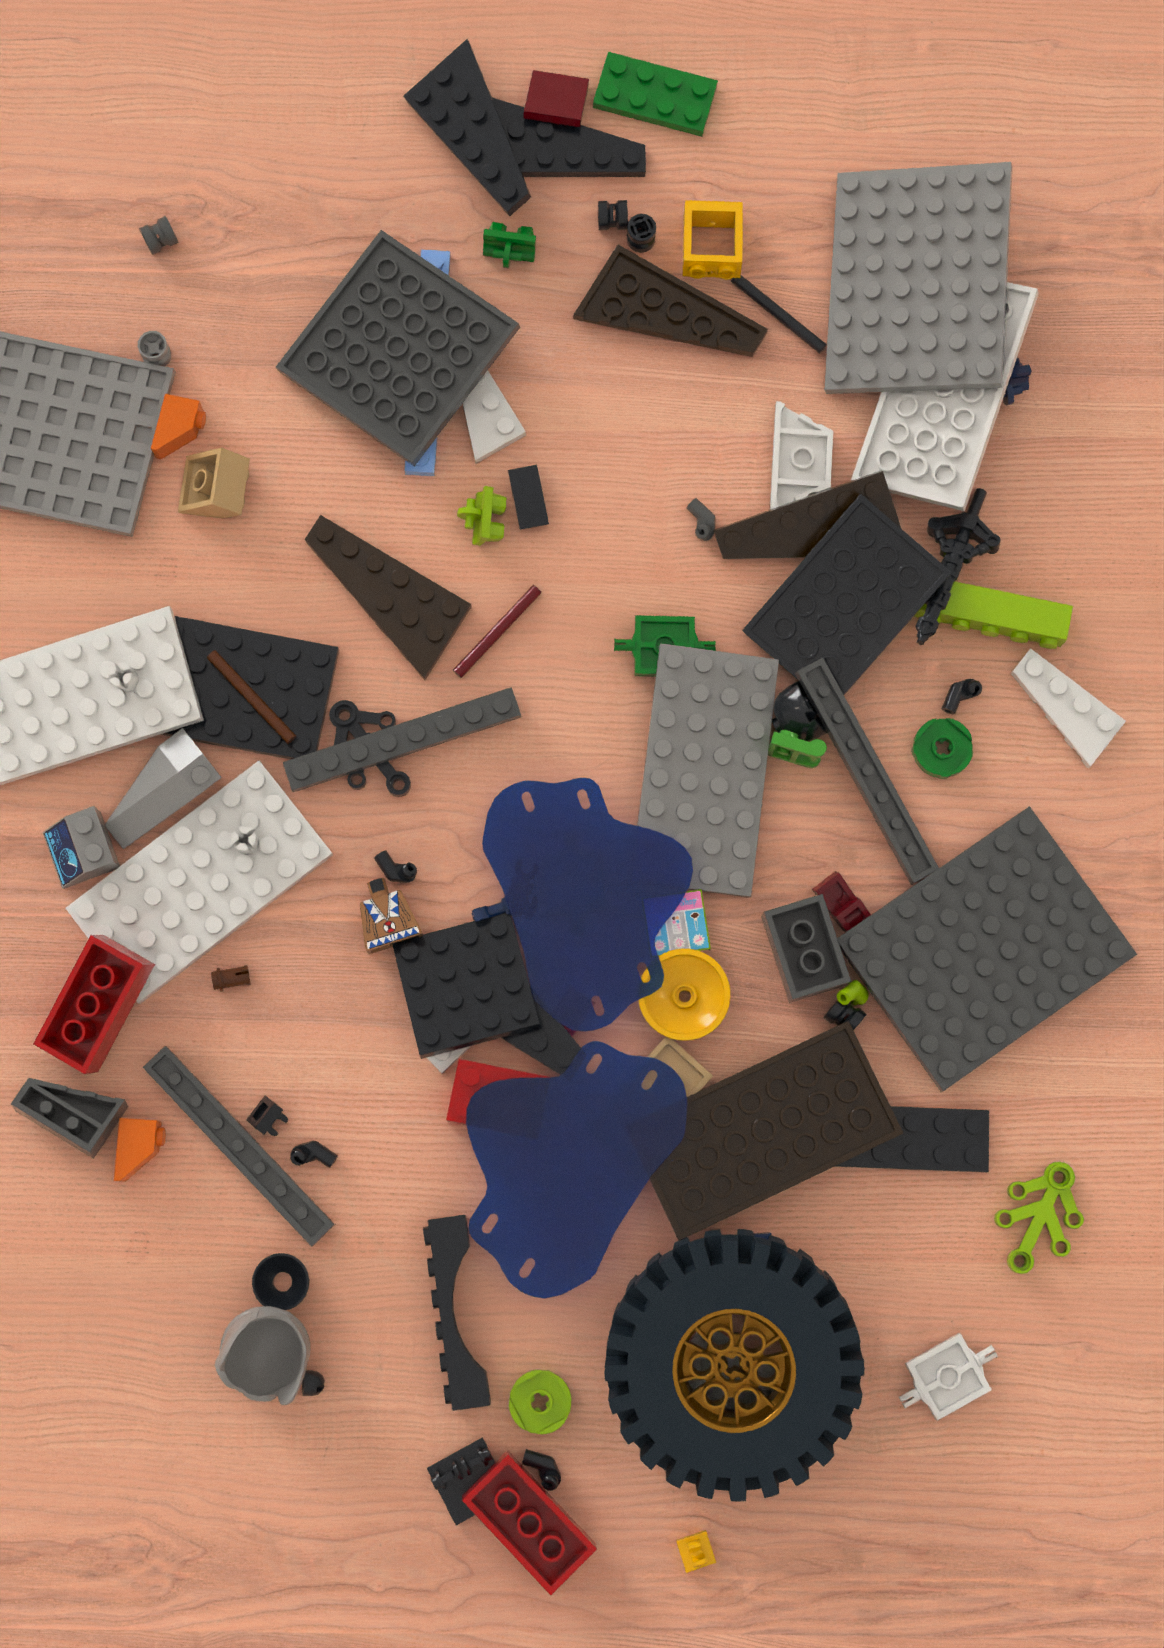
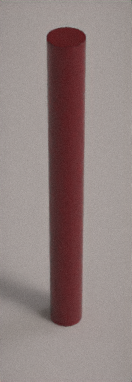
(497, 631)

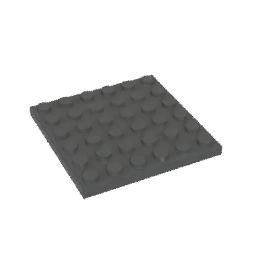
(398, 347)

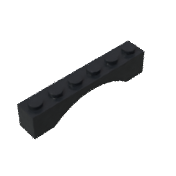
(466, 1377)

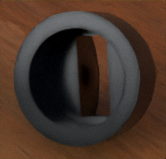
(312, 1383)

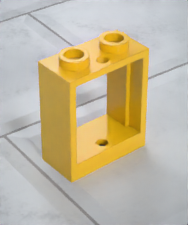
(716, 215)

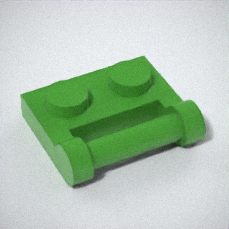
(797, 751)

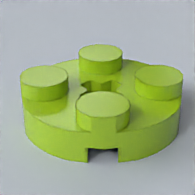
(533, 1419)

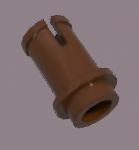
(230, 978)

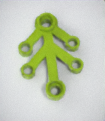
(1042, 1213)

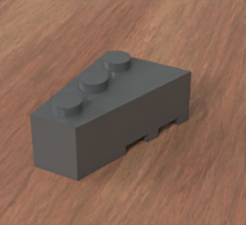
(70, 1114)

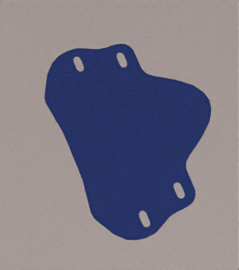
(583, 896)
(569, 1161)

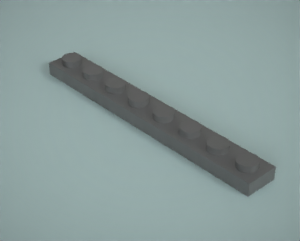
(401, 739)
(866, 770)
(239, 1146)

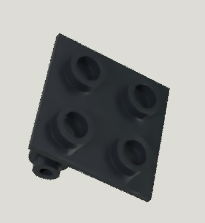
(457, 1474)

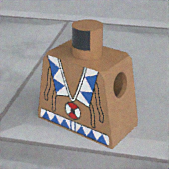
(386, 918)

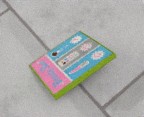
(685, 926)

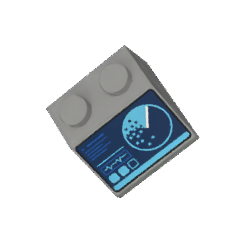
(80, 847)

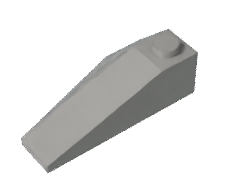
(165, 784)

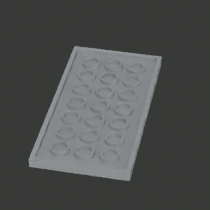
(709, 760)

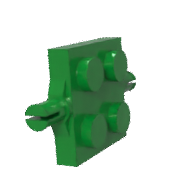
(654, 630)

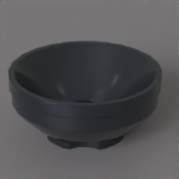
(264, 1278)

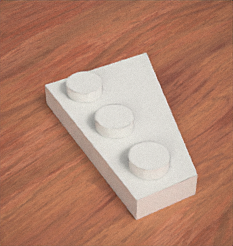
(490, 419)

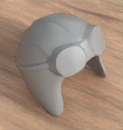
(264, 1354)

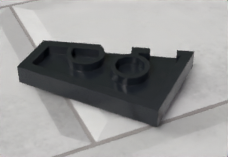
(547, 1044)

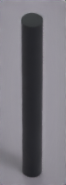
(779, 313)

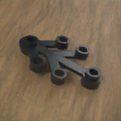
(356, 730)

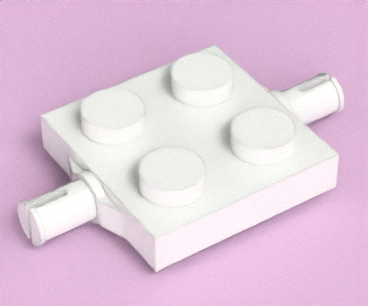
(948, 1376)

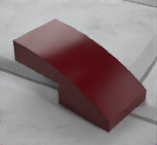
(841, 902)

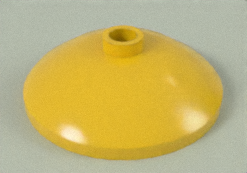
(709, 992)

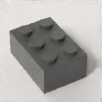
(805, 948)

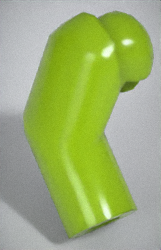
(853, 991)

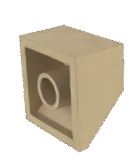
(214, 484)

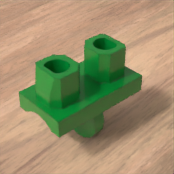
(509, 245)

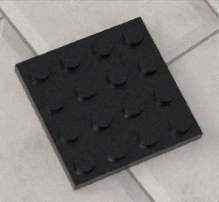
(465, 985)

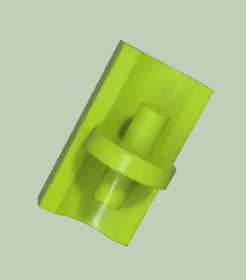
(478, 516)

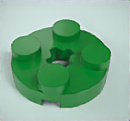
(959, 746)

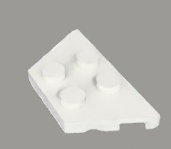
(799, 457)

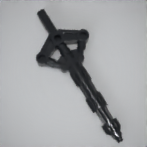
(955, 553)

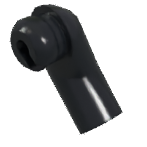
(961, 691)
(546, 1468)

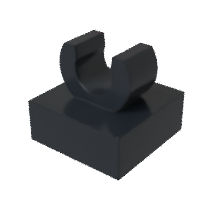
(265, 1115)

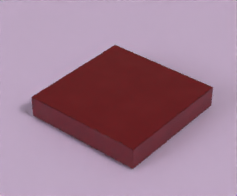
(556, 98)

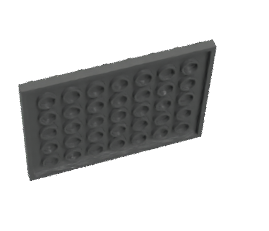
(985, 948)

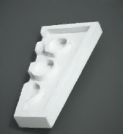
(1074, 711)

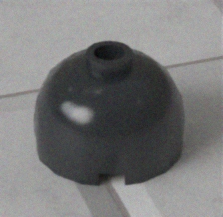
(797, 714)

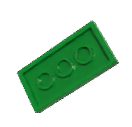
(655, 94)

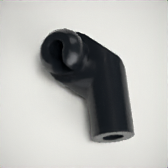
(393, 871)
(312, 1151)

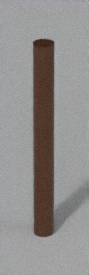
(251, 696)

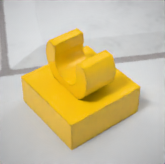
(696, 1551)

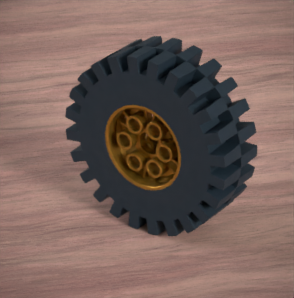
(782, 1301)

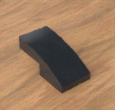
(528, 497)

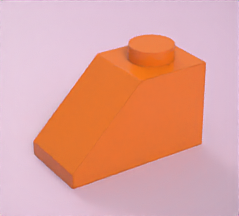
(177, 424)
(136, 1145)

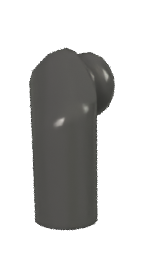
(705, 520)

